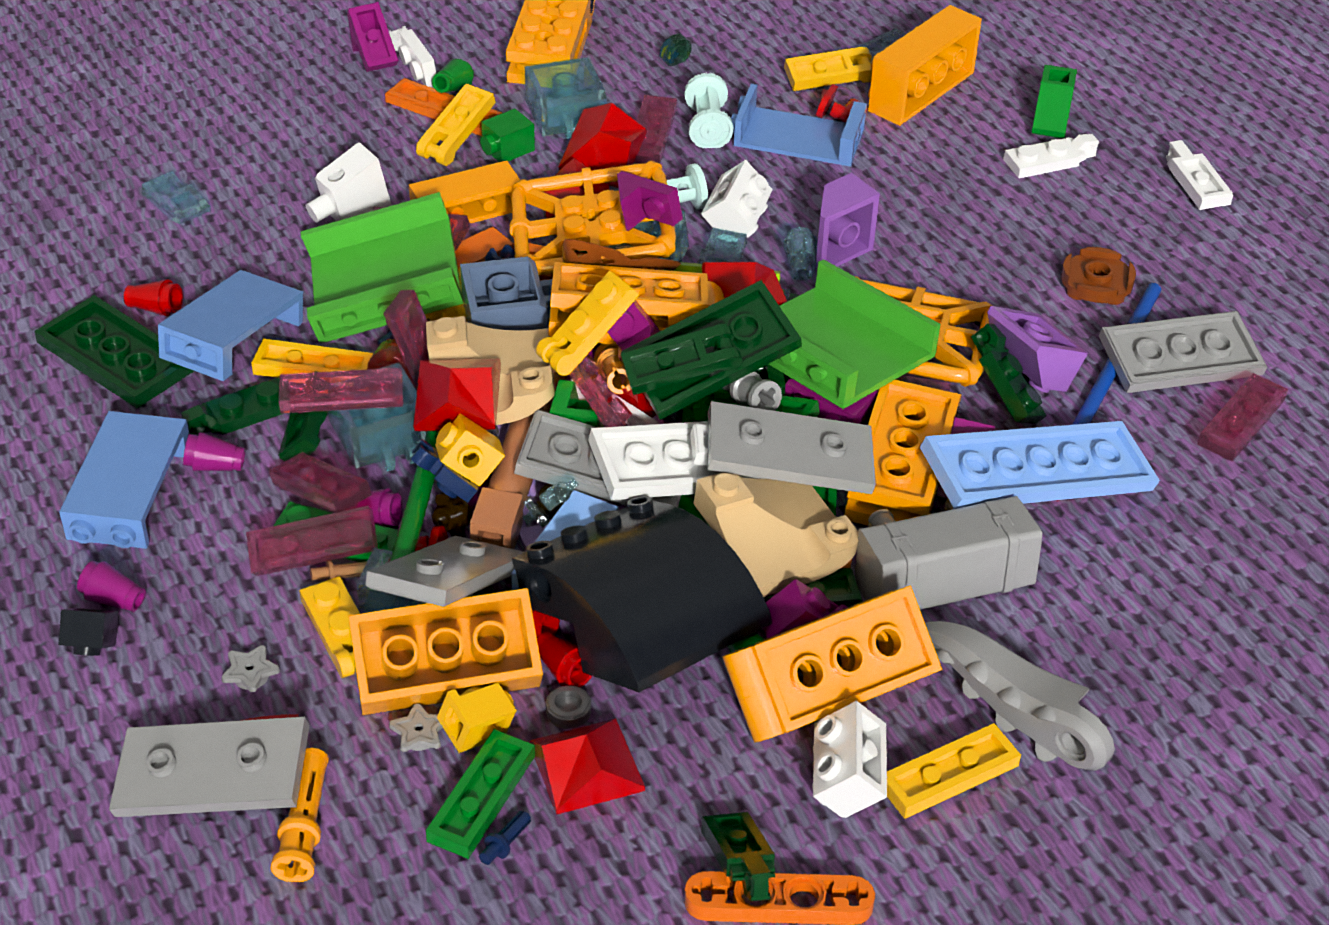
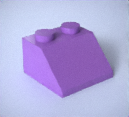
(846, 220)
(1041, 348)

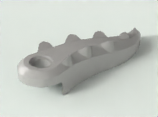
(1025, 697)

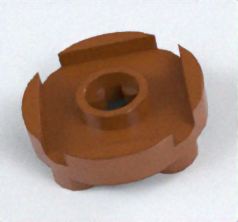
(1110, 287)

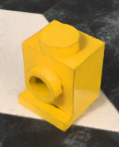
(475, 715)

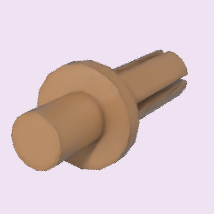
(331, 571)

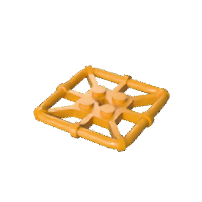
(585, 218)
(948, 312)

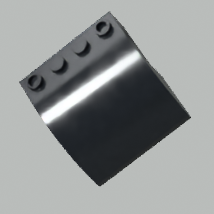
(643, 591)

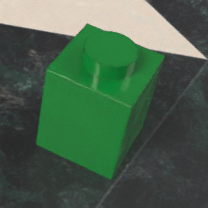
(507, 136)

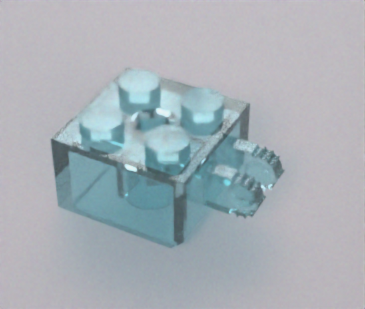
(560, 93)
(379, 433)

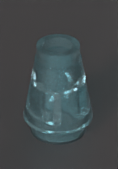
(800, 251)

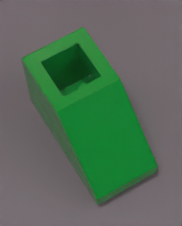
(1054, 101)

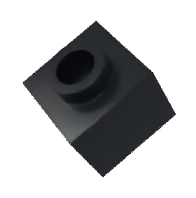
(88, 630)

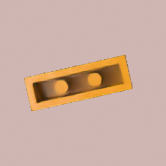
(474, 192)

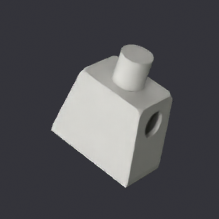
(349, 186)

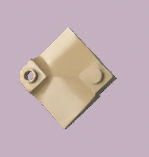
(524, 377)
(776, 528)

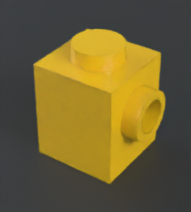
(469, 449)

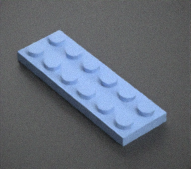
(1039, 463)

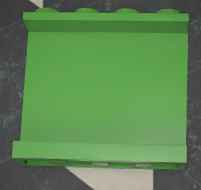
(374, 256)
(853, 337)

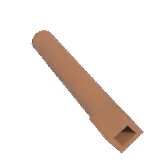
(500, 505)

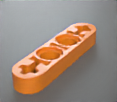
(780, 906)

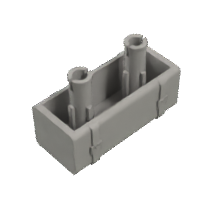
(950, 552)

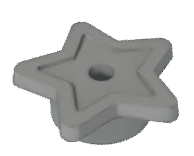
(252, 678)
(413, 739)

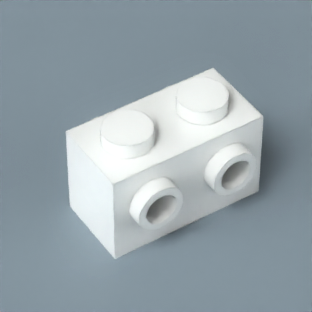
(738, 200)
(850, 760)

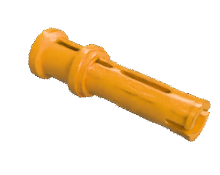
(611, 367)
(300, 831)

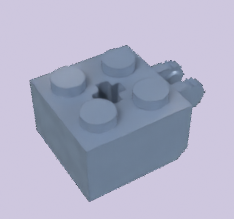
(506, 294)

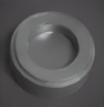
(568, 707)

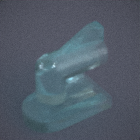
(550, 499)

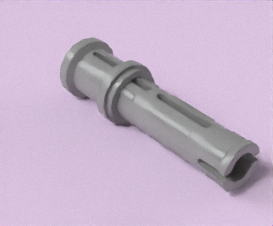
(755, 392)

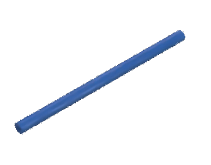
(1108, 372)

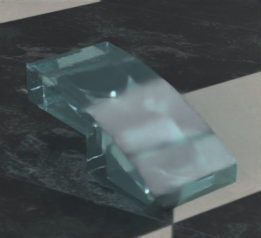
(175, 199)
(724, 246)

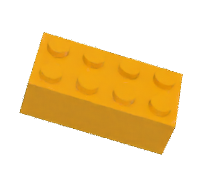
(924, 64)
(432, 649)

